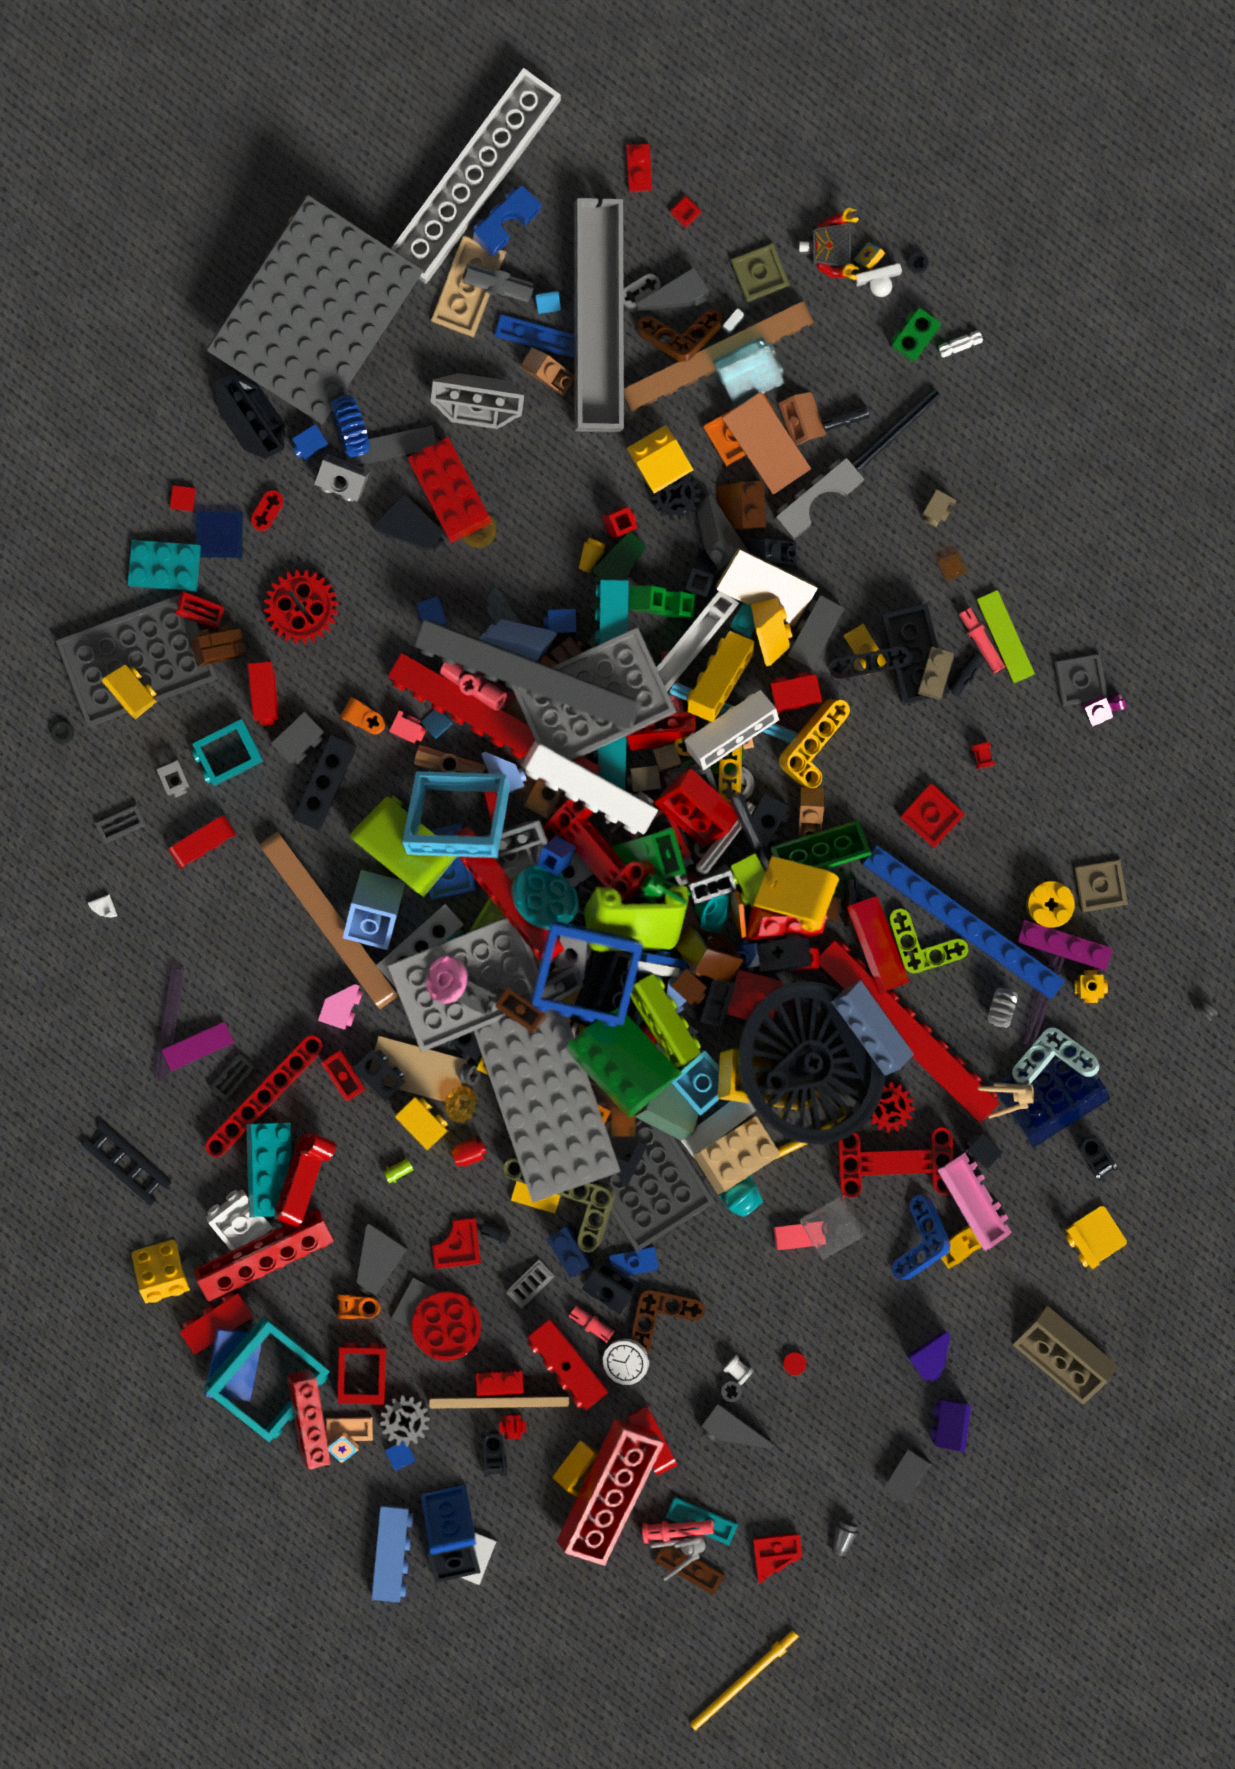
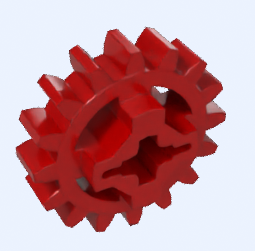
(884, 1117)

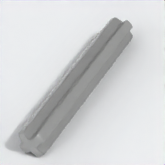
(720, 845)

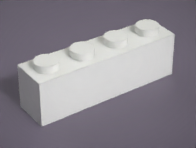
(731, 729)

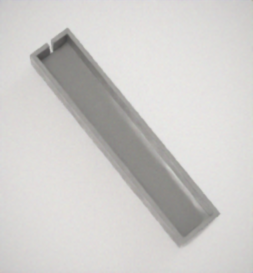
(598, 315)

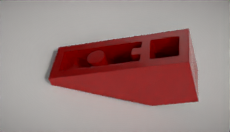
(663, 731)

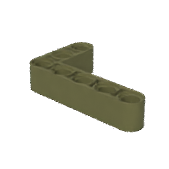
(591, 1198)

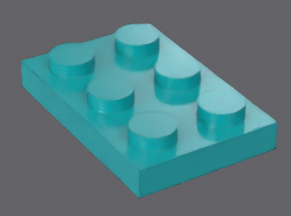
(164, 565)

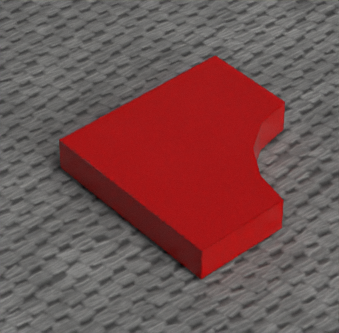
(459, 1247)

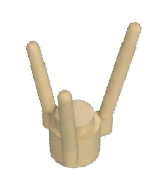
(1022, 1093)

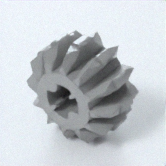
(1002, 1007)

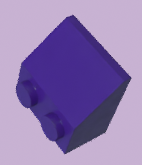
(931, 1356)
(951, 1424)

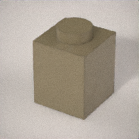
(644, 779)

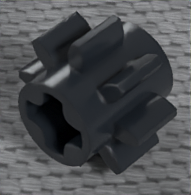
(585, 891)

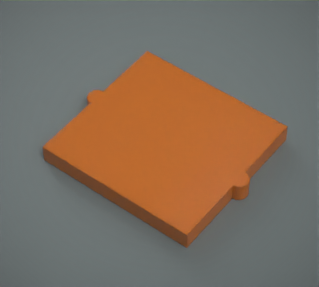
(737, 912)

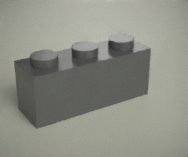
(814, 632)

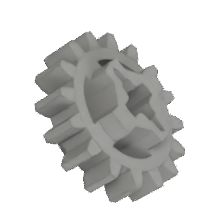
(415, 1415)

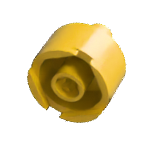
(1058, 915)

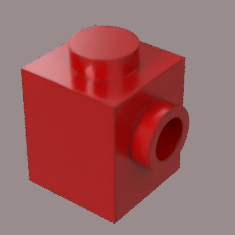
(619, 521)

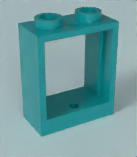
(208, 773)

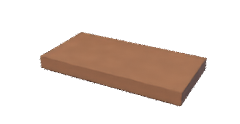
(766, 443)

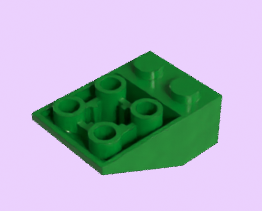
(659, 849)

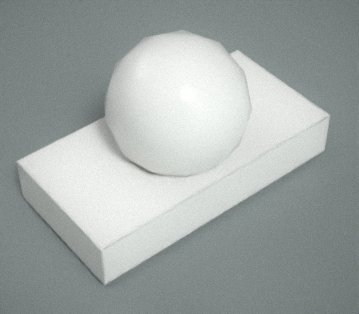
(879, 279)

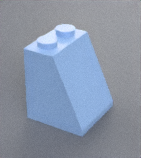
(519, 638)
(374, 909)

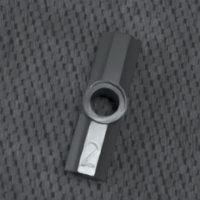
(497, 283)

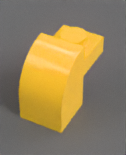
(961, 1246)

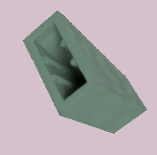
(670, 1114)

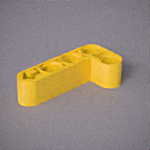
(817, 741)

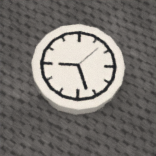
(625, 1361)

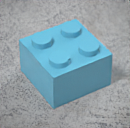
(699, 1082)

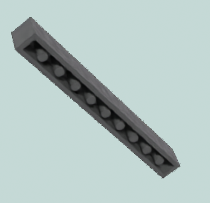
(528, 674)

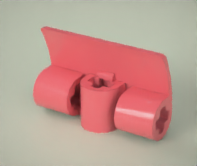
(475, 684)

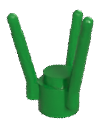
(655, 886)

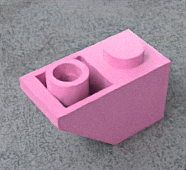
(338, 1007)

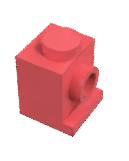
(407, 728)

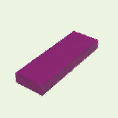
(197, 1046)

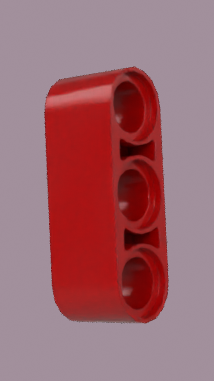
(201, 841)
(644, 1419)

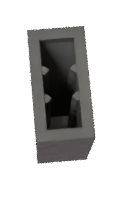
(378, 1259)

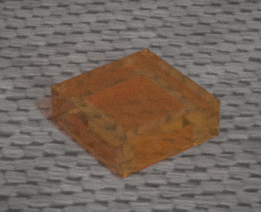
(952, 567)

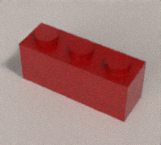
(228, 1315)

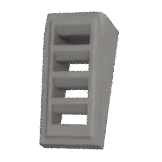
(516, 1298)

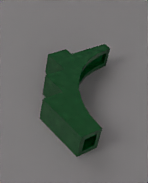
(616, 565)

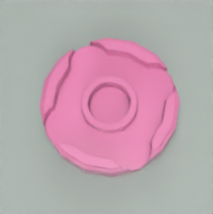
(446, 979)

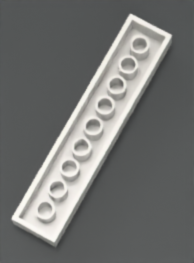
(476, 173)

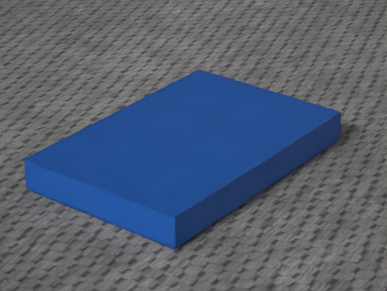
(456, 878)
(242, 1382)
(448, 1519)

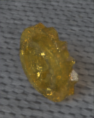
(479, 541)
(453, 1103)

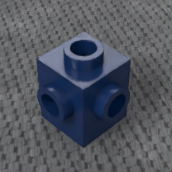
(749, 952)

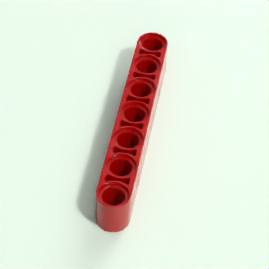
(499, 889)
(254, 1102)

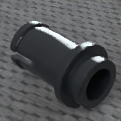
(495, 1232)

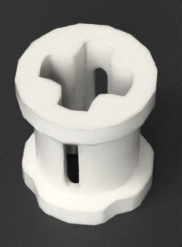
(738, 1369)

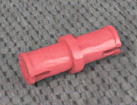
(591, 1323)

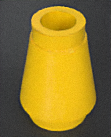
(591, 554)

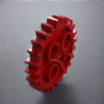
(284, 619)

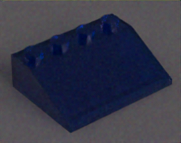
(1059, 1098)

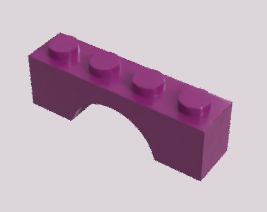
(1064, 945)

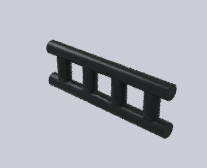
(126, 1178)

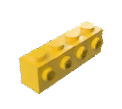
(720, 676)

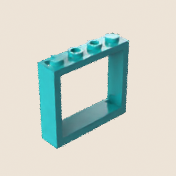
(239, 1357)

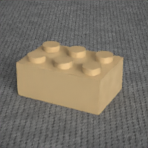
(737, 1155)

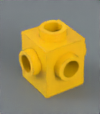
(1081, 986)

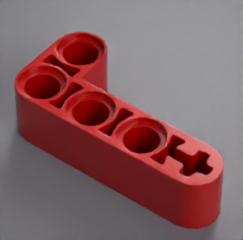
(301, 1177)

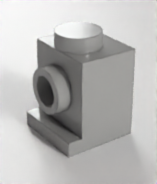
(167, 773)

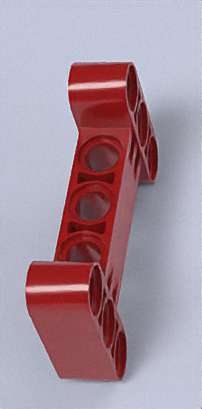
(596, 851)
(893, 1162)

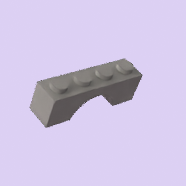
(841, 479)

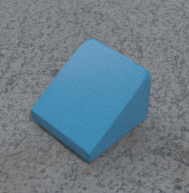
(548, 302)
(436, 723)

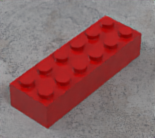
(609, 1492)

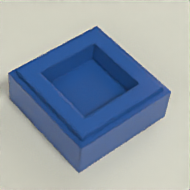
(400, 1455)

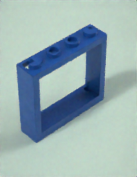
(592, 936)

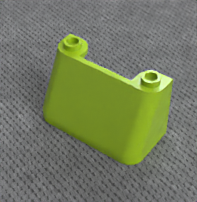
(383, 836)
(653, 924)

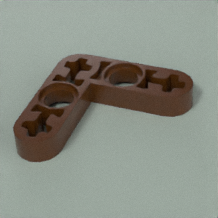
(683, 341)
(659, 1307)

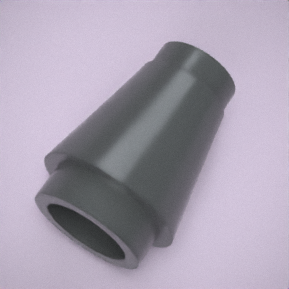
(844, 1536)

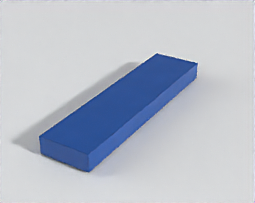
(535, 335)

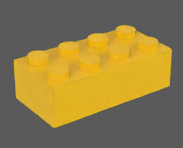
(730, 1083)

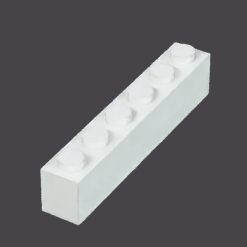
(589, 787)

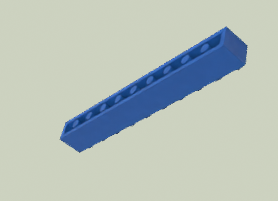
(963, 923)

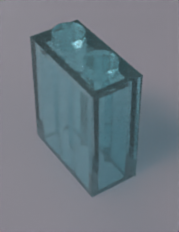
(749, 371)

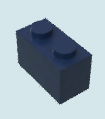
(565, 1245)

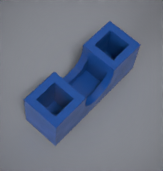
(518, 205)

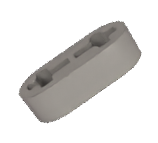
(637, 286)

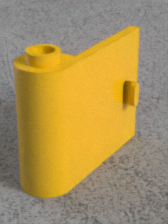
(798, 892)

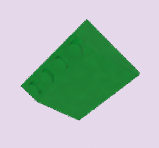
(623, 1063)

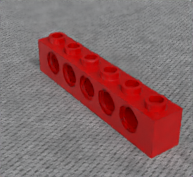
(252, 1256)

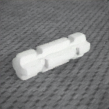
(960, 343)

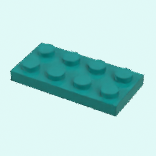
(268, 1163)

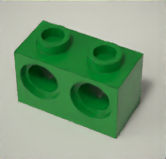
(919, 337)

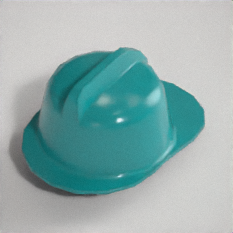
(713, 912)
(742, 1197)

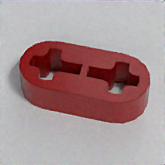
(262, 507)

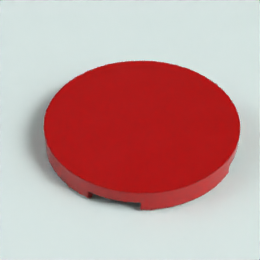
(446, 1325)

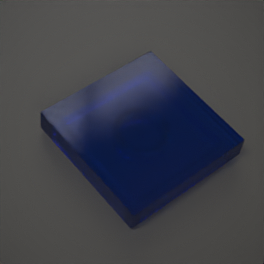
(220, 534)

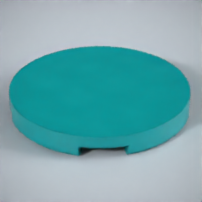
(544, 897)

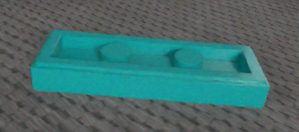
(683, 1511)

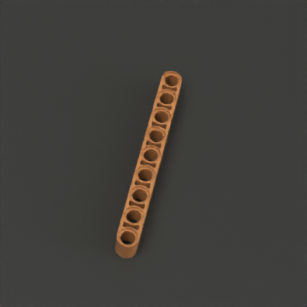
(685, 373)
(328, 919)

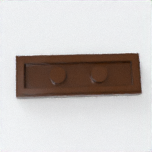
(695, 1572)

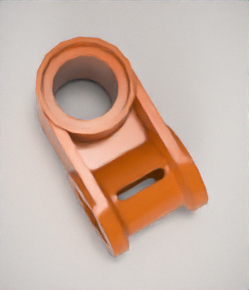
(360, 714)
(355, 1306)

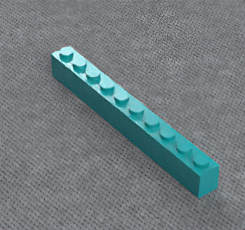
(613, 623)

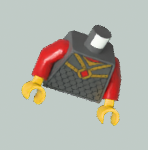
(832, 246)

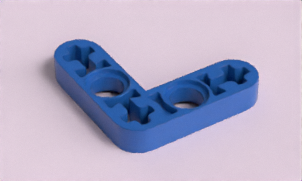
(930, 1240)

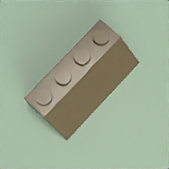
(1065, 1355)

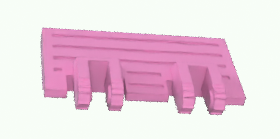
(975, 1201)

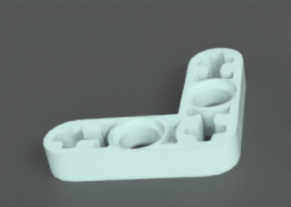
(1051, 1049)

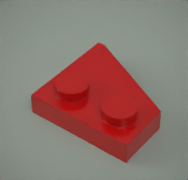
(775, 1552)

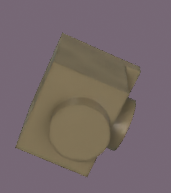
(938, 508)

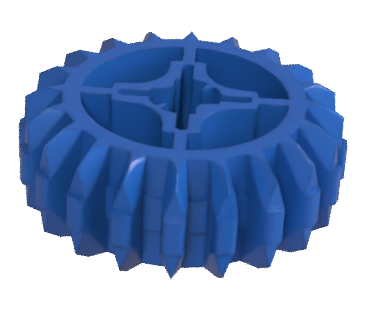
(350, 426)

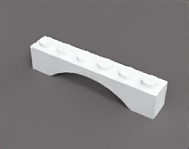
(696, 638)

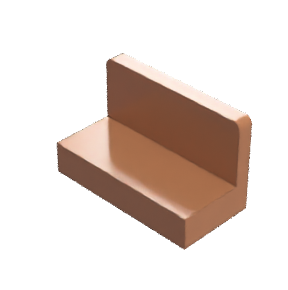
(802, 418)

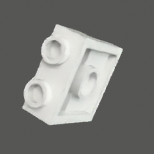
(233, 1222)

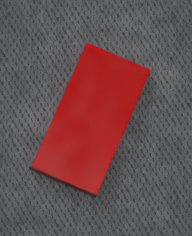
(878, 944)

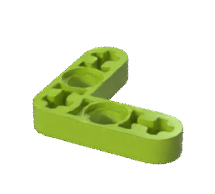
(922, 955)

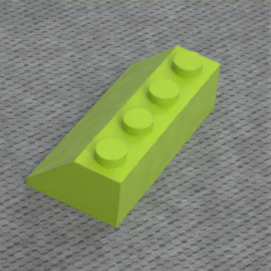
(664, 1021)

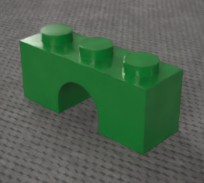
(660, 602)

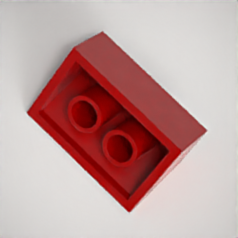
(697, 808)
(770, 924)

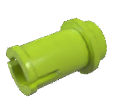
(398, 1170)

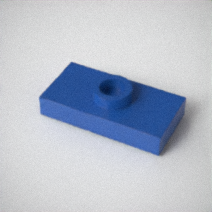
(663, 958)
(635, 1262)

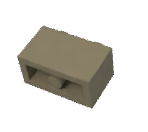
(935, 673)

